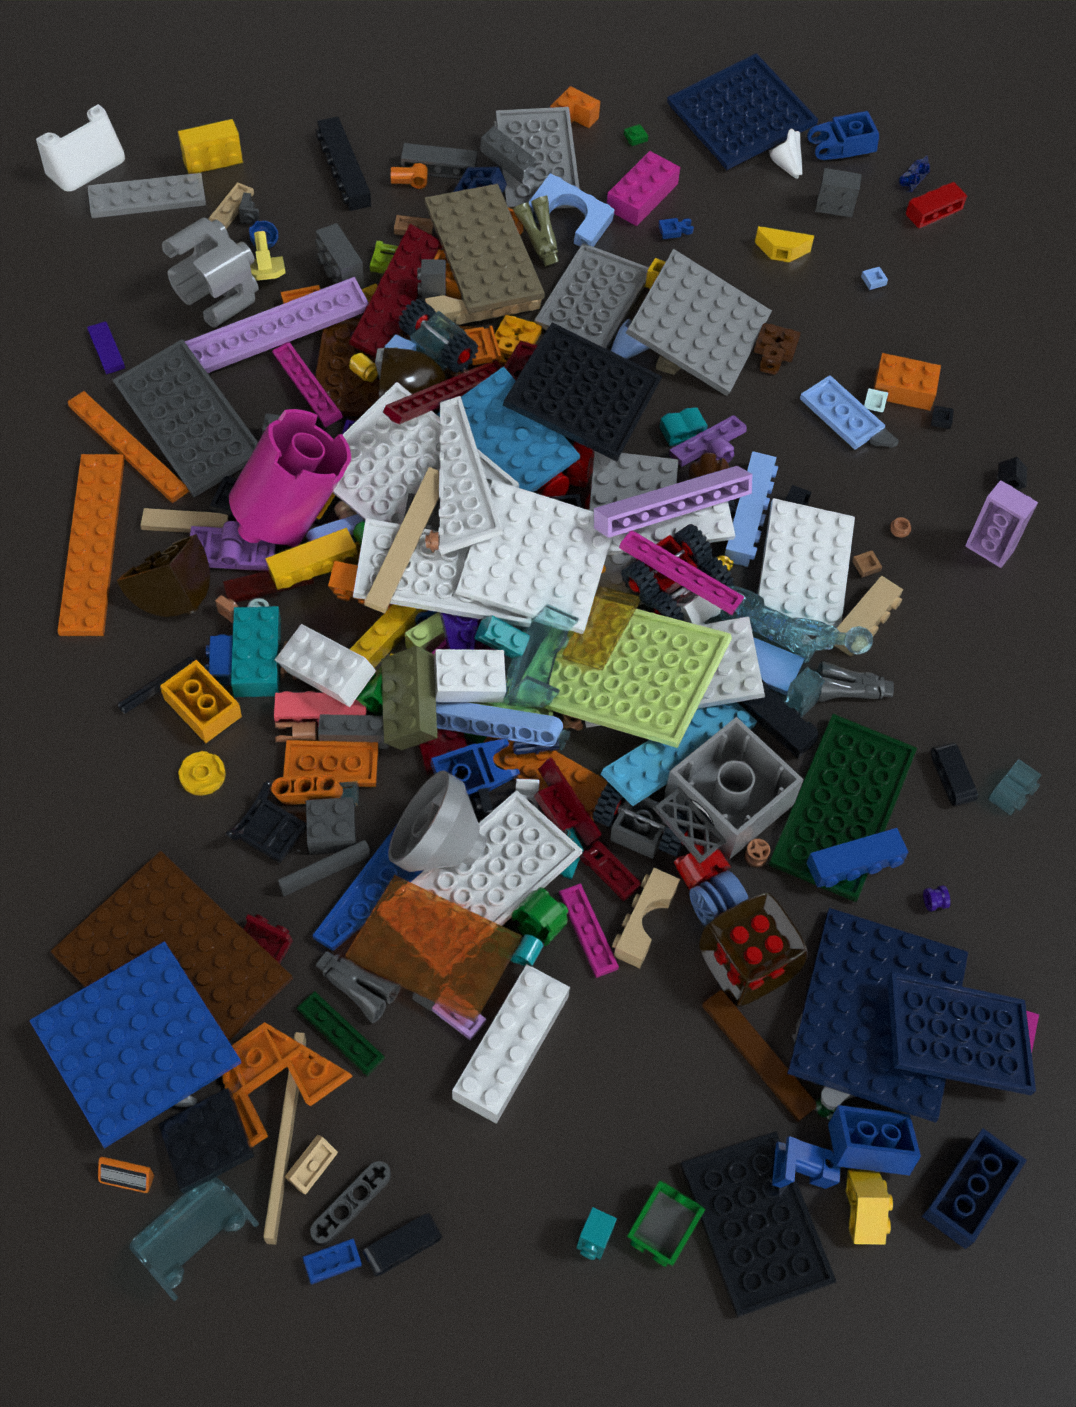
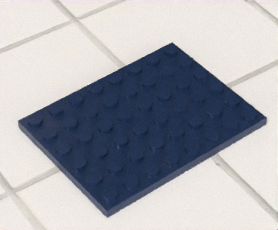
(846, 1012)

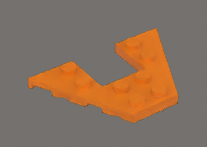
(264, 1055)

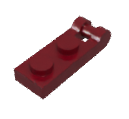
(611, 870)

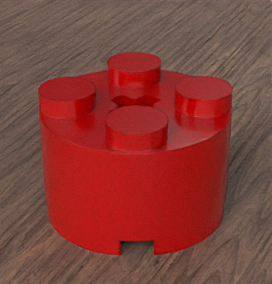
(694, 872)

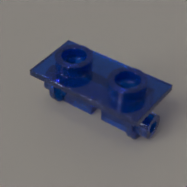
(915, 173)

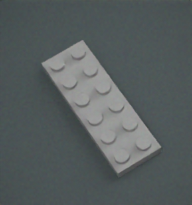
(146, 195)

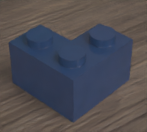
(479, 177)

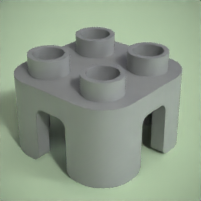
(213, 268)

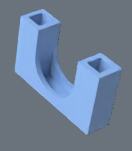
(596, 213)

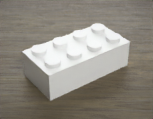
(325, 665)

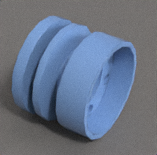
(717, 896)

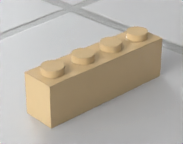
(872, 609)

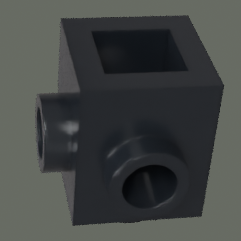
(1013, 473)

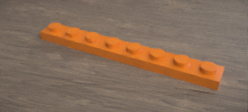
(129, 446)

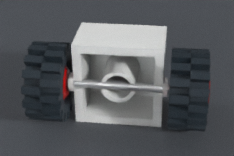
(685, 604)

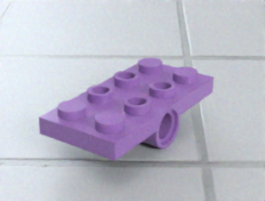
(230, 551)

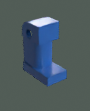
(806, 1160)

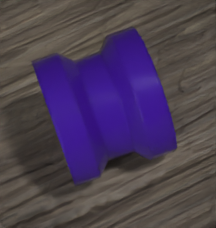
(936, 898)

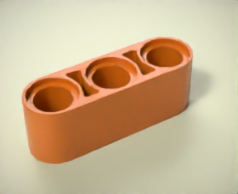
(297, 784)

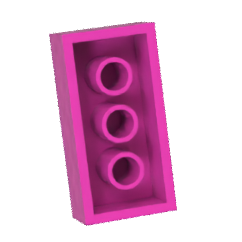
(643, 188)

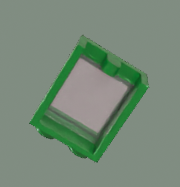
(665, 1224)

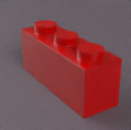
(936, 204)

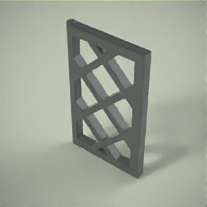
(673, 824)

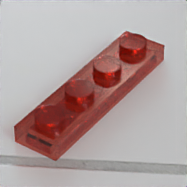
(255, 586)

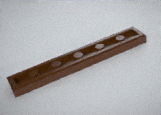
(759, 1055)

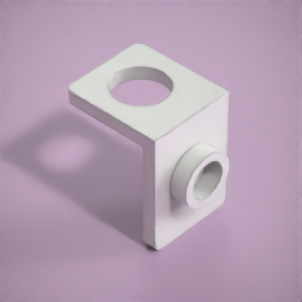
(528, 789)

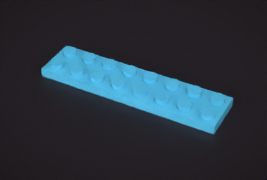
(649, 765)

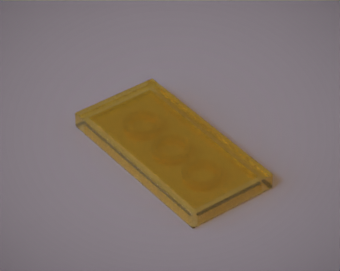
(604, 628)

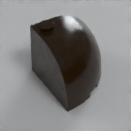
(410, 369)
(169, 580)

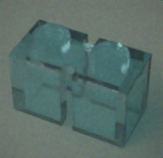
(804, 691)
(1014, 787)

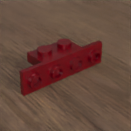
(563, 805)

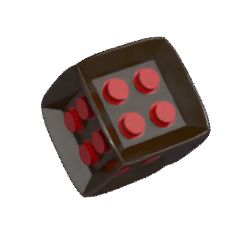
(753, 949)

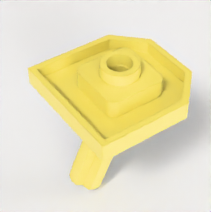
(264, 266)

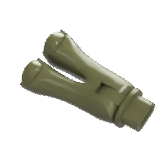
(543, 240)

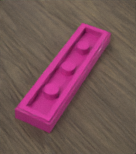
(588, 930)

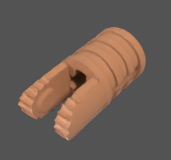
(300, 731)

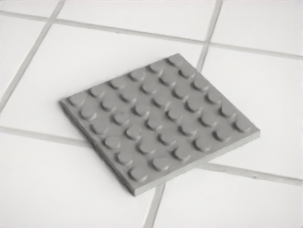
(699, 322)

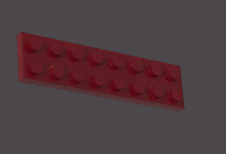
(394, 291)

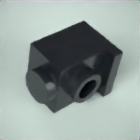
(798, 495)

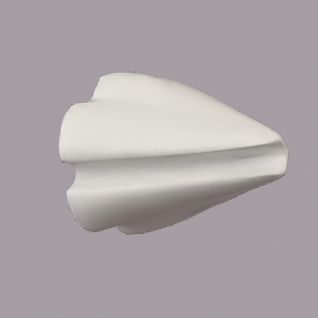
(789, 154)

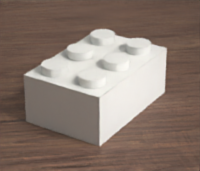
(469, 675)

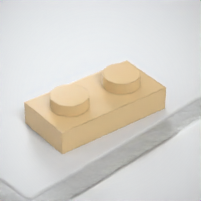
(311, 1164)

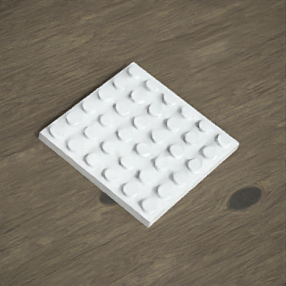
(541, 558)

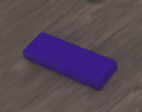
(106, 347)

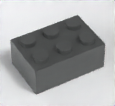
(338, 255)

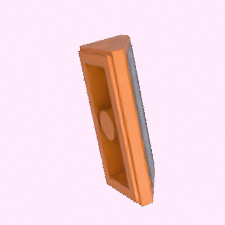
(124, 1175)

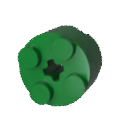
(540, 916)

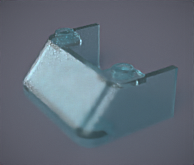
(531, 672)
(186, 1229)

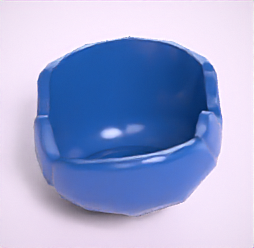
(270, 230)

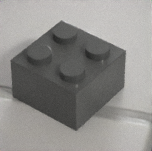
(838, 192)
(330, 825)

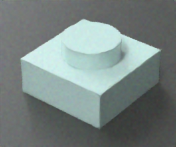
(876, 400)

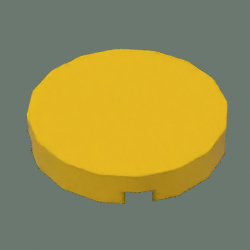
(202, 773)

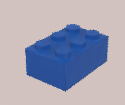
(873, 1140)

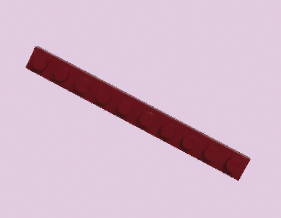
(431, 397)

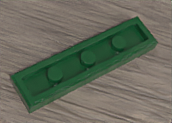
(341, 1033)

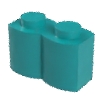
(682, 425)

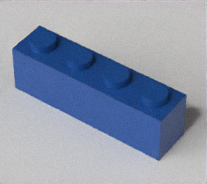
(857, 858)

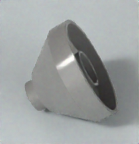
(437, 827)

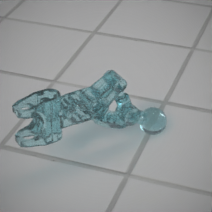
(794, 631)

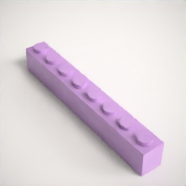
(672, 501)

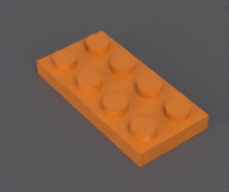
(342, 759)

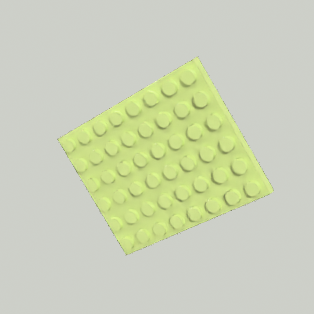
(649, 680)

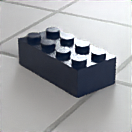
(974, 1188)

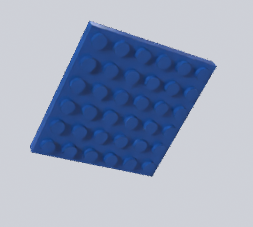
(134, 1043)

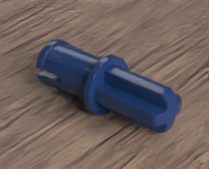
(524, 748)

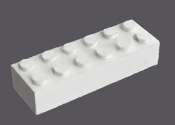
(510, 1043)

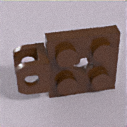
(774, 352)

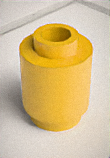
(363, 367)

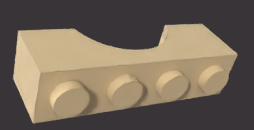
(657, 893)

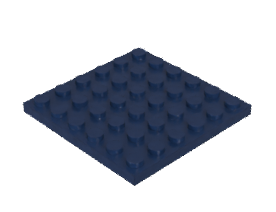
(741, 111)

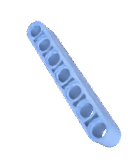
(498, 722)

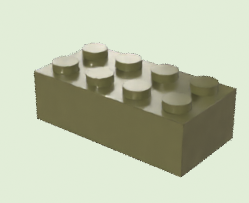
(409, 698)

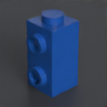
(220, 658)

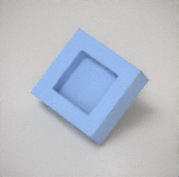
(874, 278)

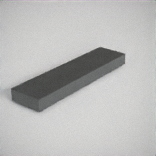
(324, 868)

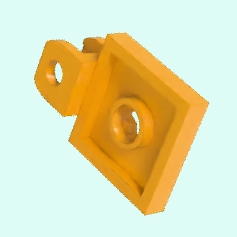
(506, 337)

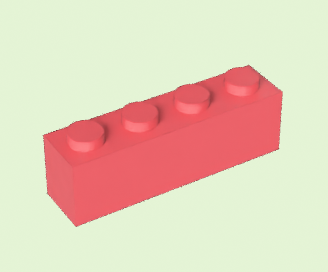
(309, 705)

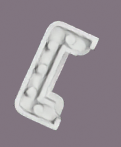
(82, 153)

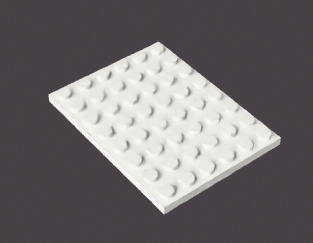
(393, 460)

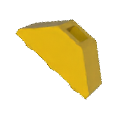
(783, 244)

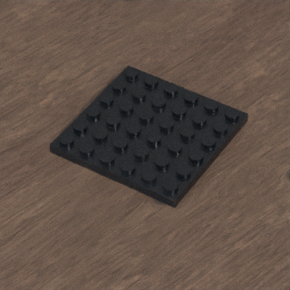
(583, 391)

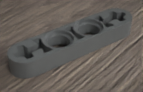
(346, 1199)

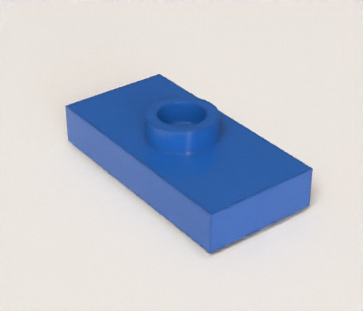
(332, 1261)

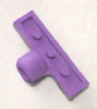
(710, 441)

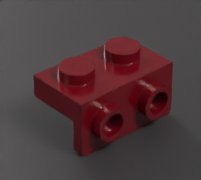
(272, 939)

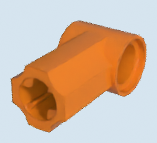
(415, 175)

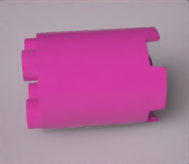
(288, 479)

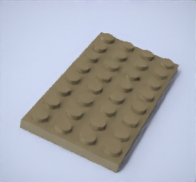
(484, 248)

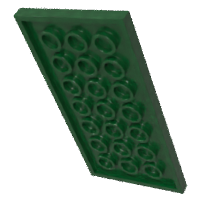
(843, 798)

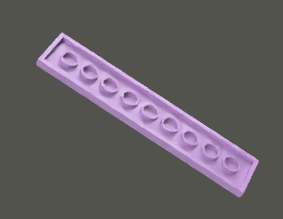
(278, 325)

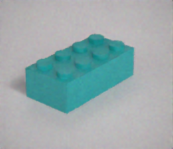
(254, 651)

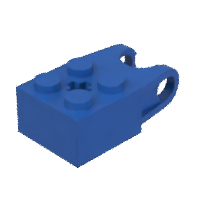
(845, 136)
(477, 765)

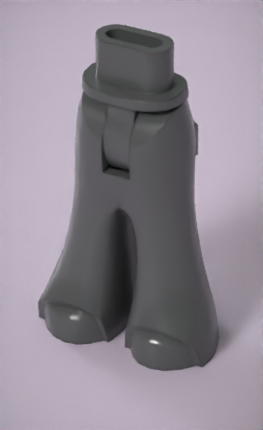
(848, 683)
(347, 977)

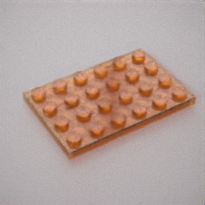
(434, 948)

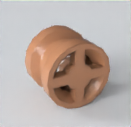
(760, 848)

